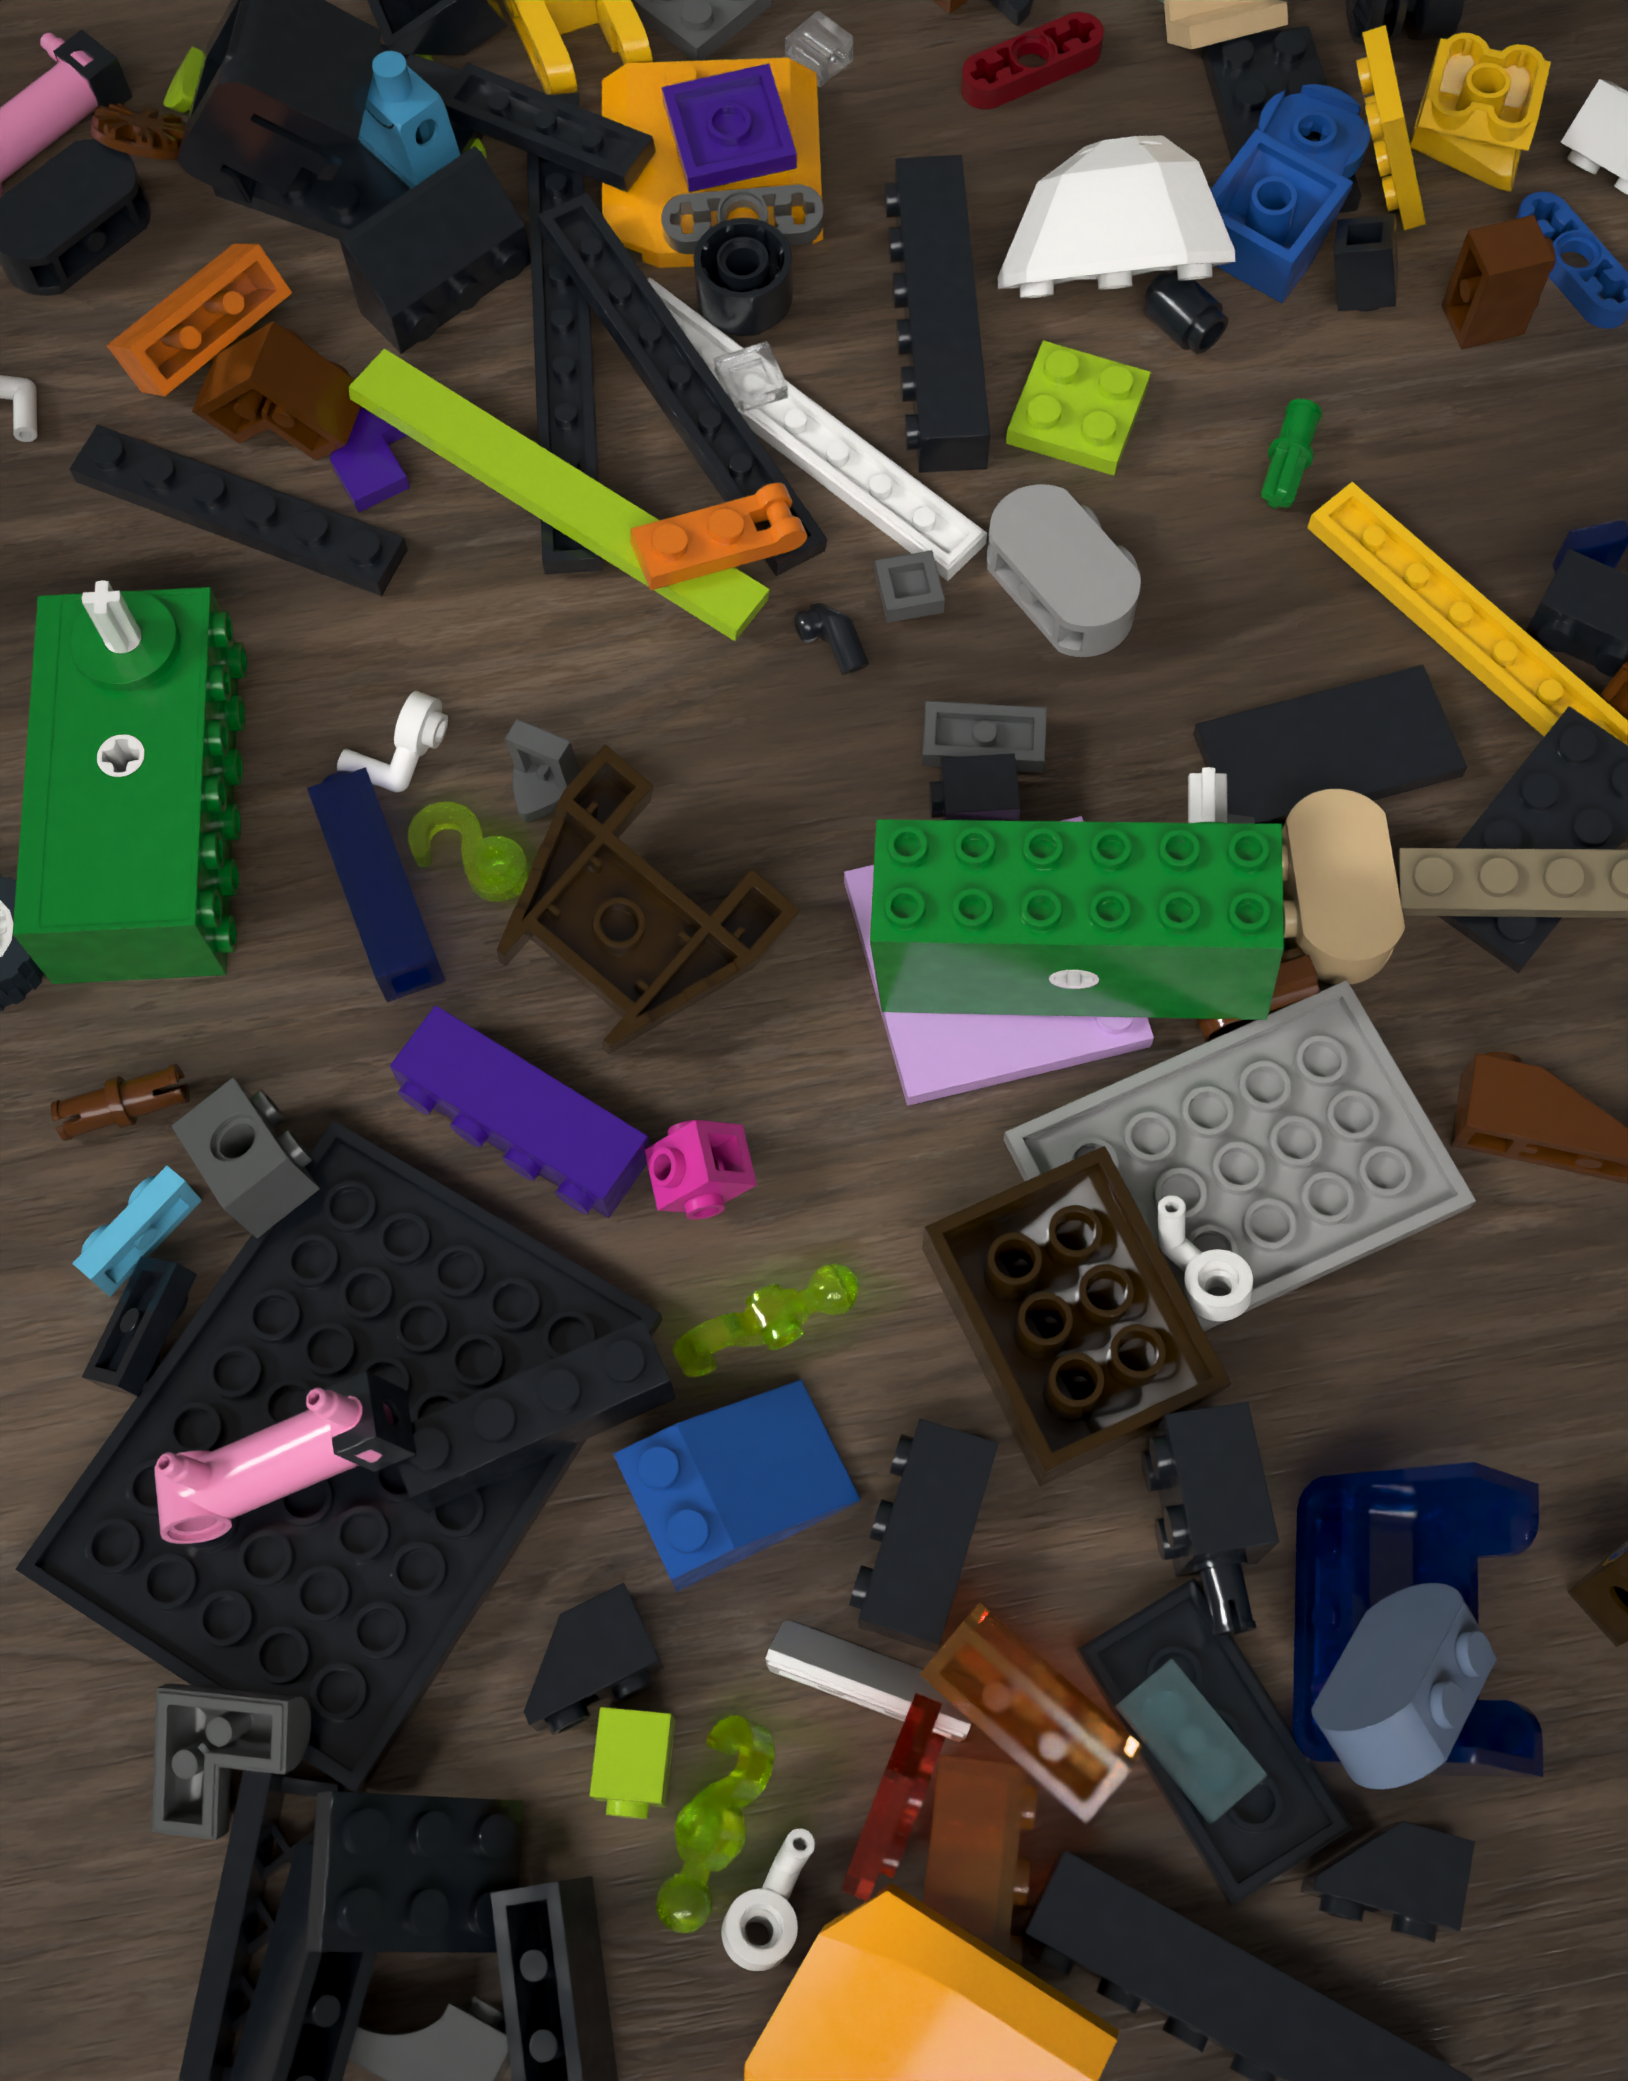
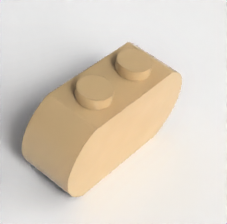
(1340, 885)

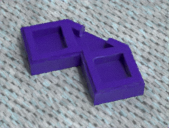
(367, 463)

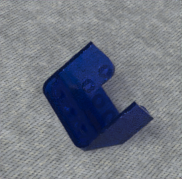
(1399, 1530)

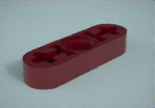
(1017, 79)

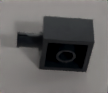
(1212, 1505)

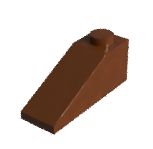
(1536, 1119)

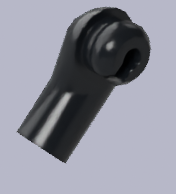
(836, 630)

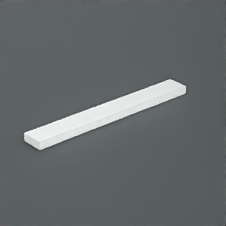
(845, 460)

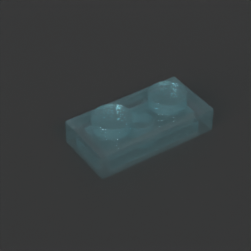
(1191, 1741)

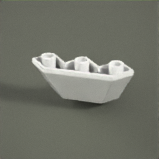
(1117, 215)

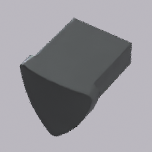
(541, 769)

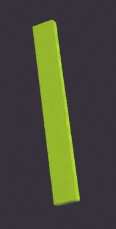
(541, 484)

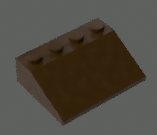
(1072, 1314)

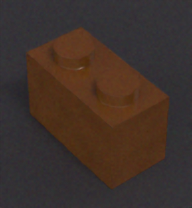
(1498, 281)

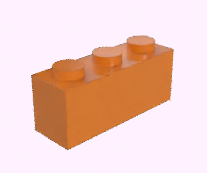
(199, 319)

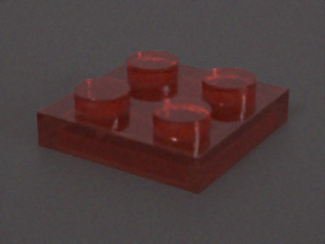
(896, 1799)

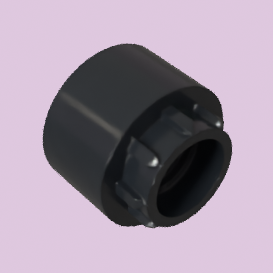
(743, 276)

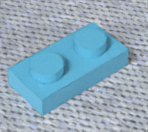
(137, 1231)

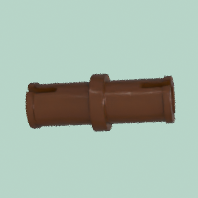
(120, 1102)

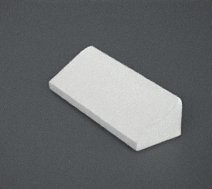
(858, 1676)

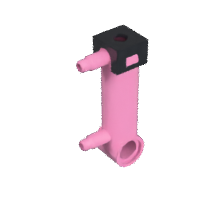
(58, 99)
(346, 1426)

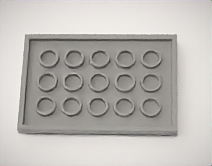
(1276, 1138)

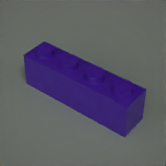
(520, 1112)

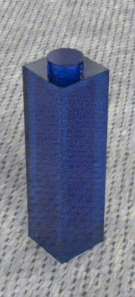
(375, 884)

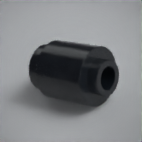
(1185, 312)

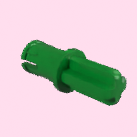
(1291, 453)

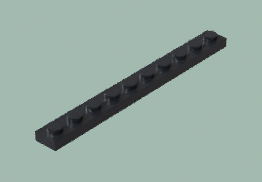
(561, 355)

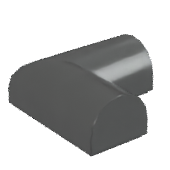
(208, 1734)

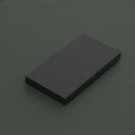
(1355, 737)
(1287, 1811)

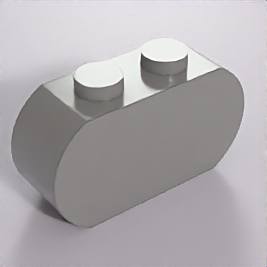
(1063, 570)

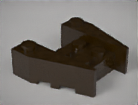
(623, 921)

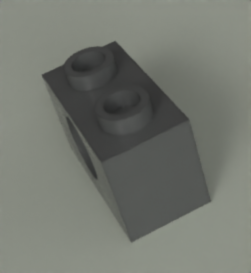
(246, 1156)

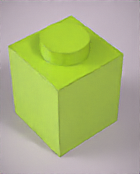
(632, 1761)

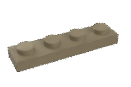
(1513, 882)

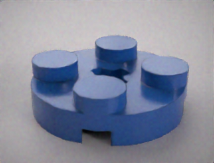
(1325, 111)

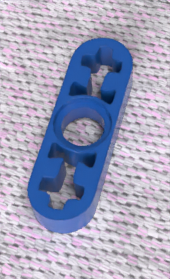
(1580, 284)

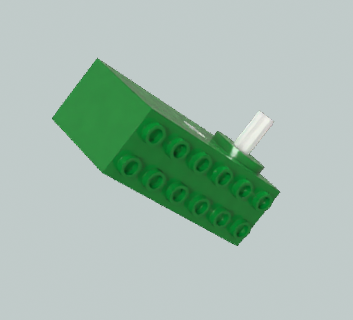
(131, 787)
(1080, 915)

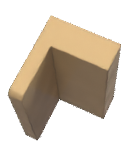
(1208, 22)

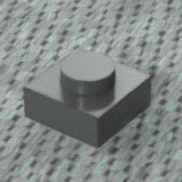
(909, 586)

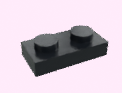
(140, 1326)

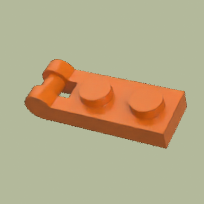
(717, 537)

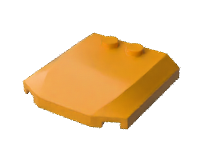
(636, 100)
(922, 2000)

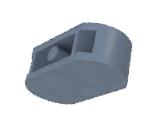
(1404, 1686)

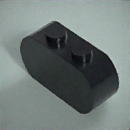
(70, 217)

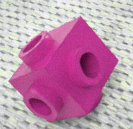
(700, 1167)

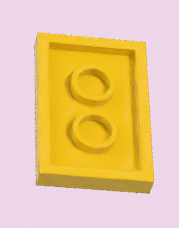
(1389, 129)

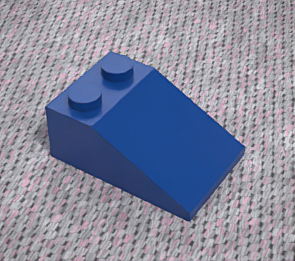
(735, 1481)

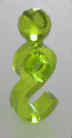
(492, 864)
(771, 1318)
(712, 1824)

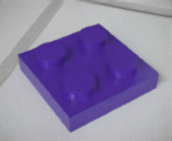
(729, 127)

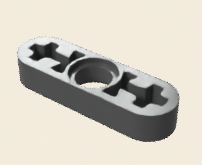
(757, 199)

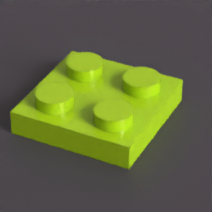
(1078, 408)

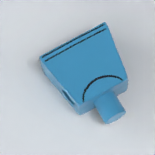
(398, 113)

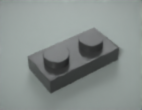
(984, 729)

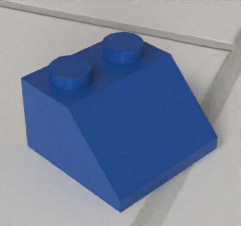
(1276, 212)

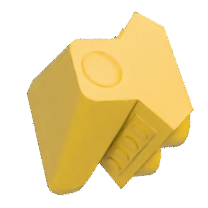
(1481, 107)

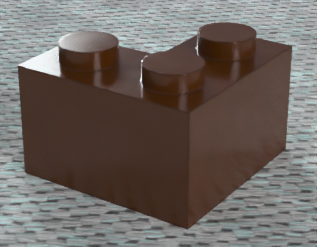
(279, 386)

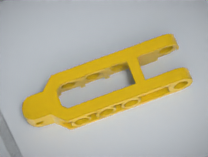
(543, 21)

